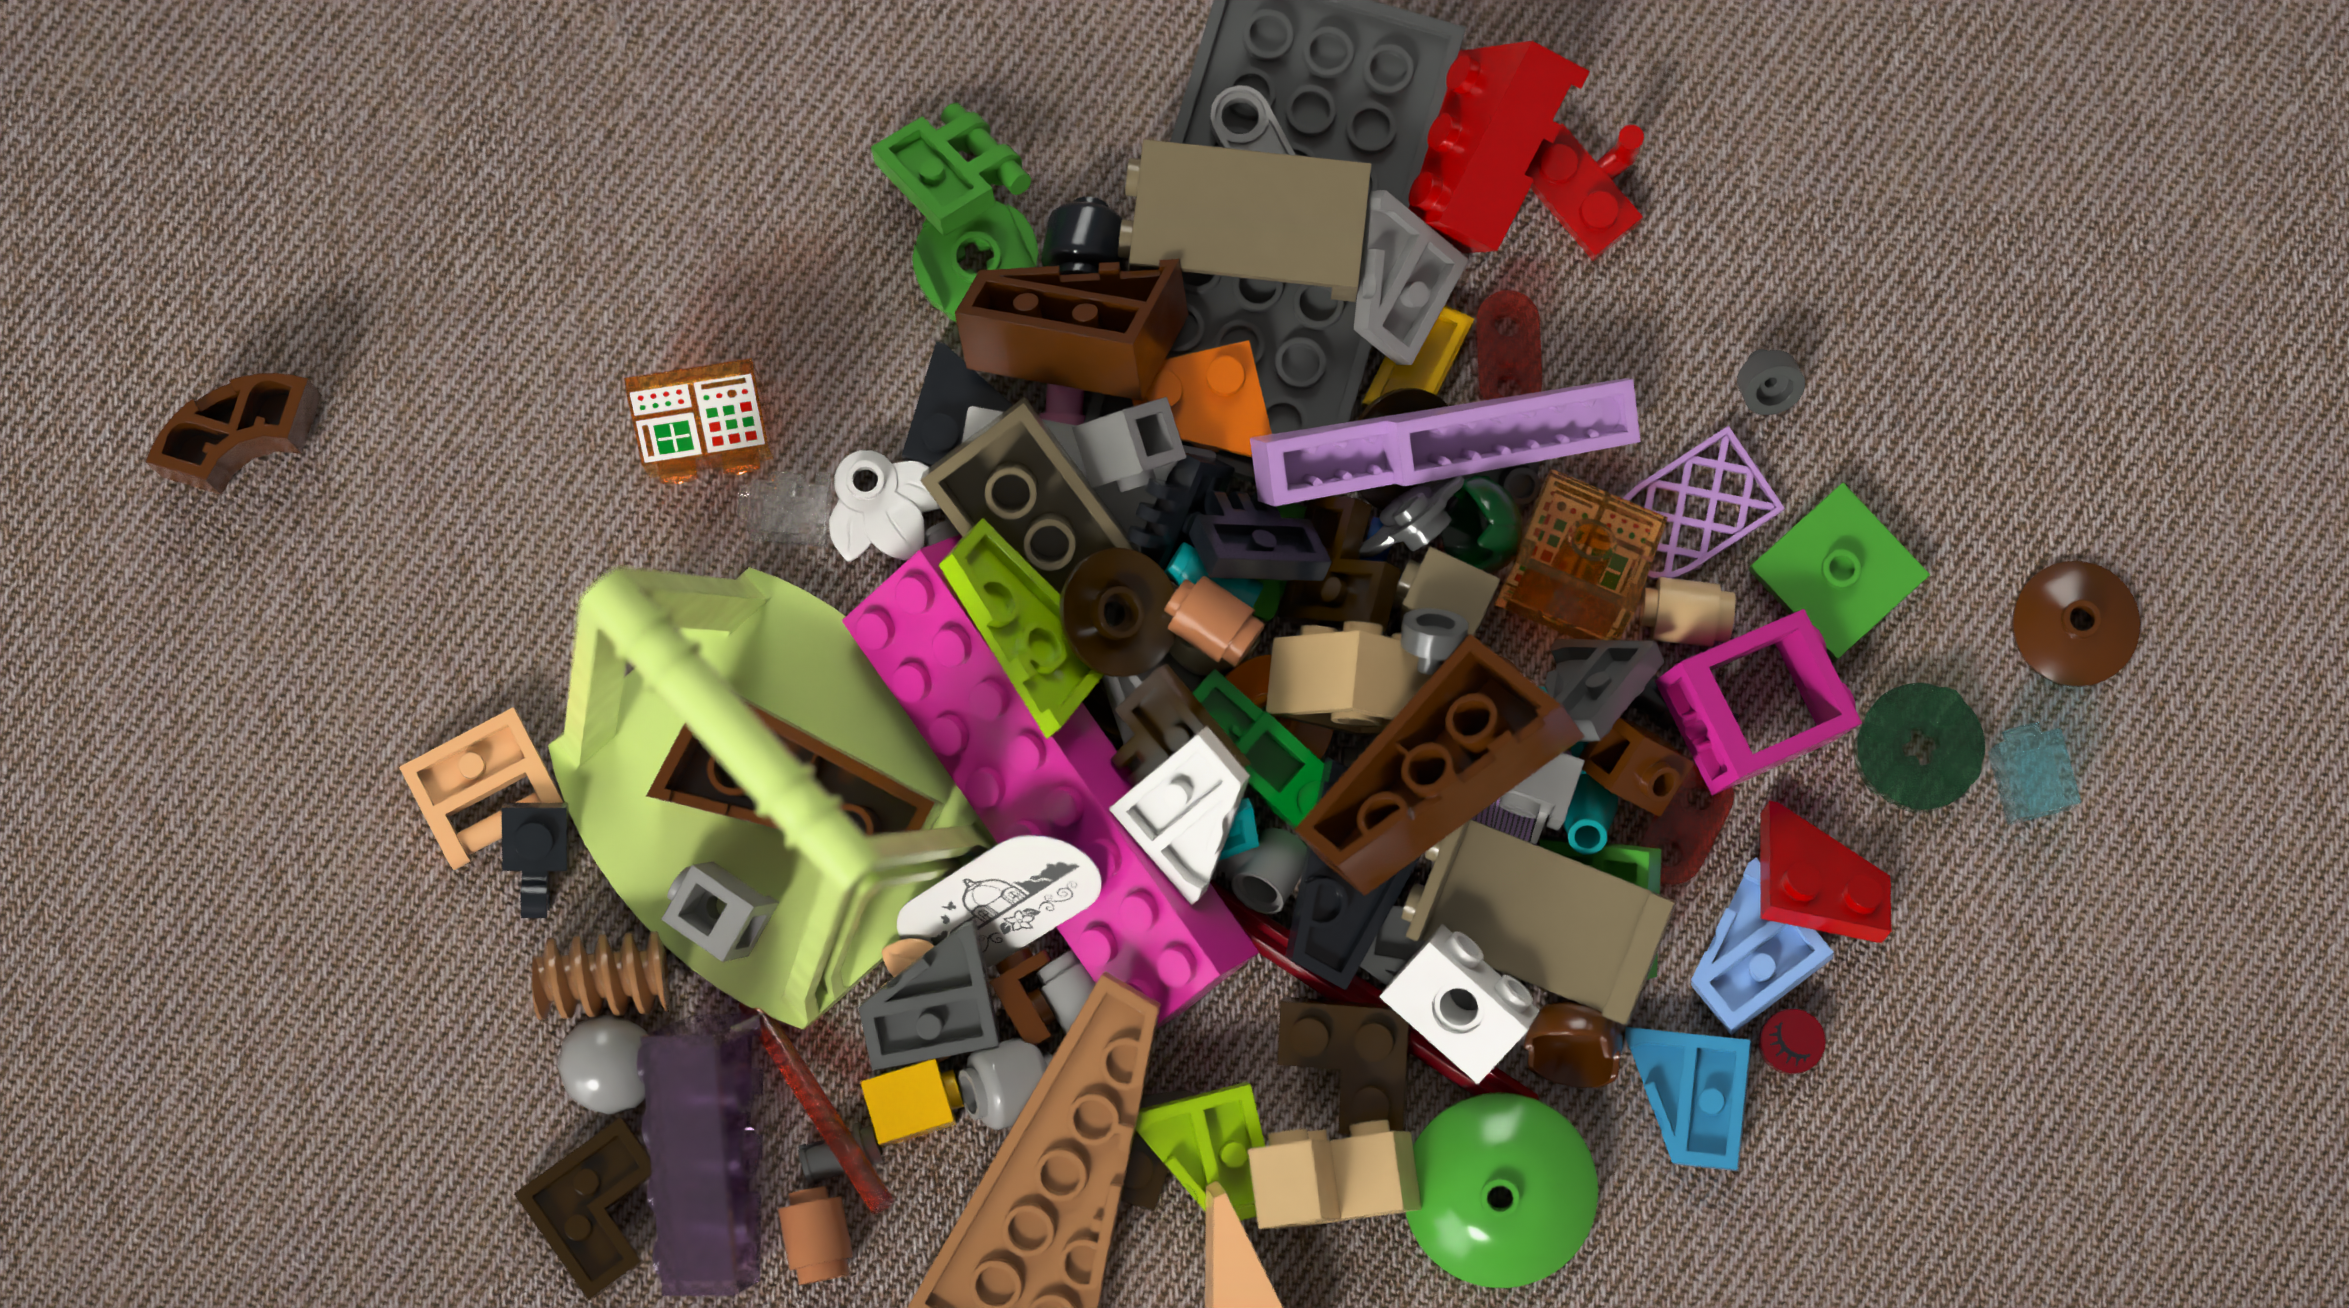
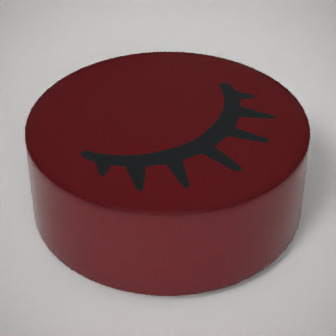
(1791, 1041)

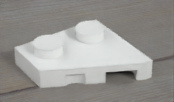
(1186, 811)

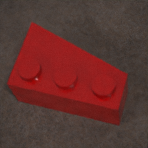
(1485, 138)

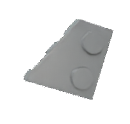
(1402, 278)

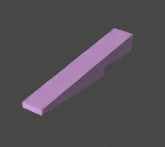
(1443, 442)

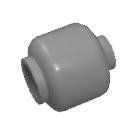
(1001, 1081)

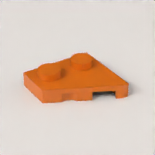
(1214, 398)

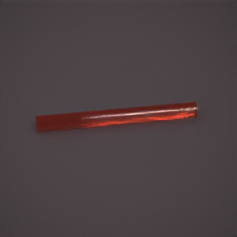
(822, 1113)

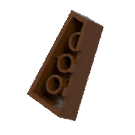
(869, 795)

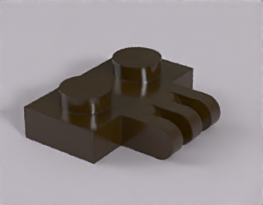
(1163, 720)

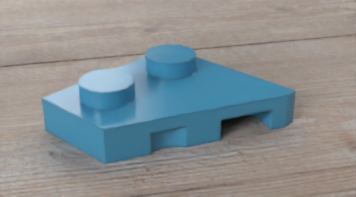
(1695, 1092)

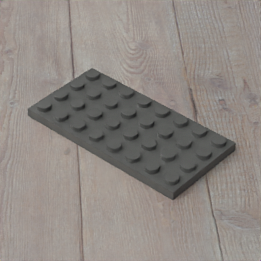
(1343, 87)

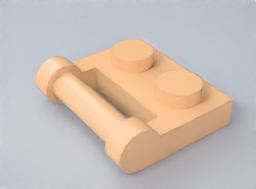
(472, 770)

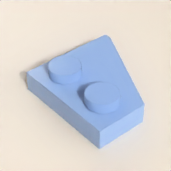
(1754, 958)

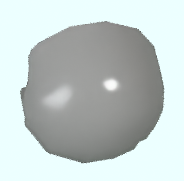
(601, 1066)

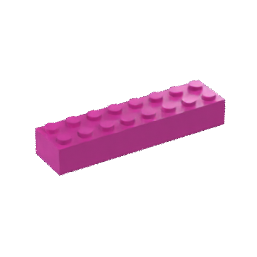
(1042, 787)

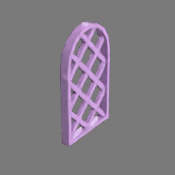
(1751, 471)

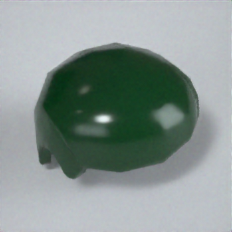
(1483, 525)

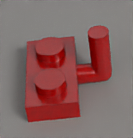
(1583, 191)

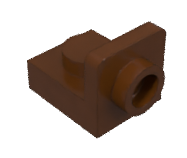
(1027, 1010)

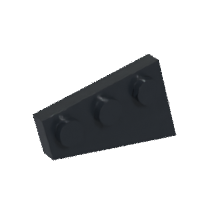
(1331, 918)

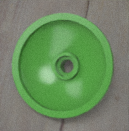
(1512, 1145)

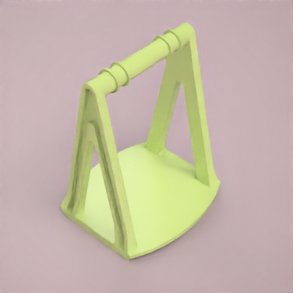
(800, 662)

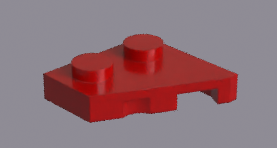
(1819, 881)

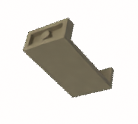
(1247, 215)
(1543, 917)

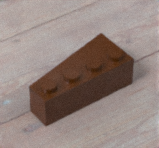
(1437, 766)

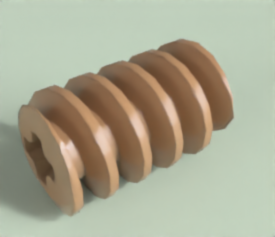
(600, 976)

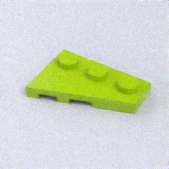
(1020, 624)

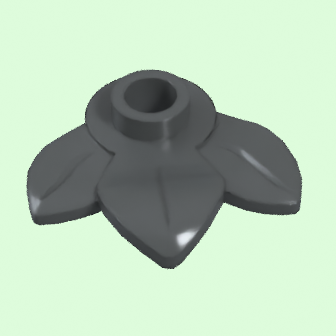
(1413, 517)

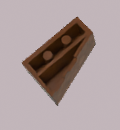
(1076, 329)

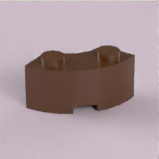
(232, 426)

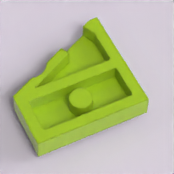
(1207, 1142)

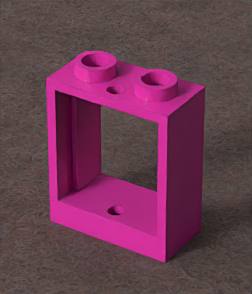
(1710, 725)

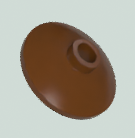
(2057, 648)

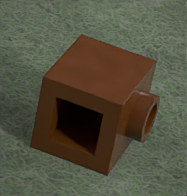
(1636, 765)

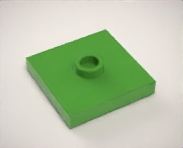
(1839, 570)

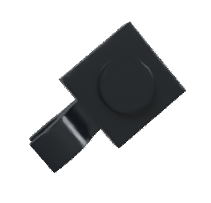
(535, 843)

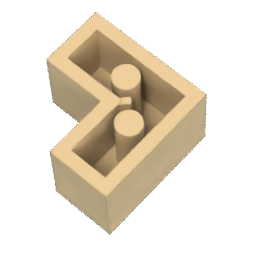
(1321, 1181)

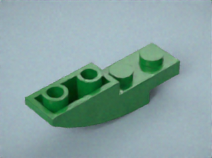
(1281, 767)

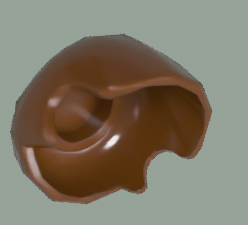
(1574, 1045)

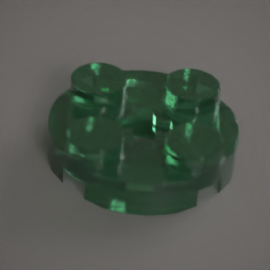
(1900, 778)

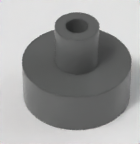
(1770, 381)
(1432, 636)

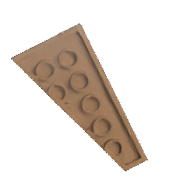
(1054, 1191)

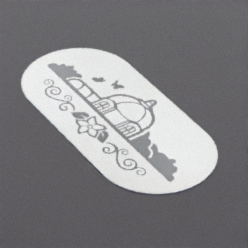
(1010, 892)

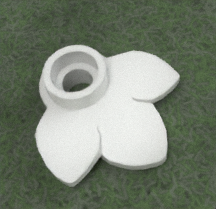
(883, 516)

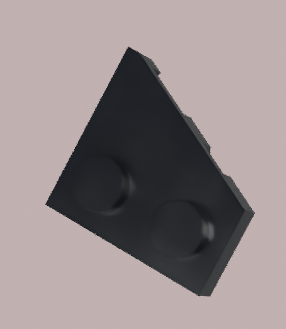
(944, 406)

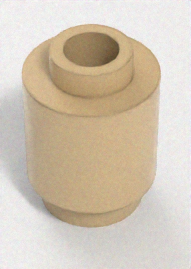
(1688, 612)

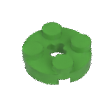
(937, 256)

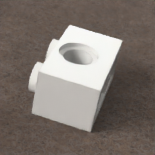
(1467, 1037)

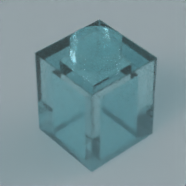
(2033, 773)

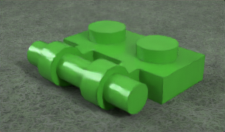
(938, 179)

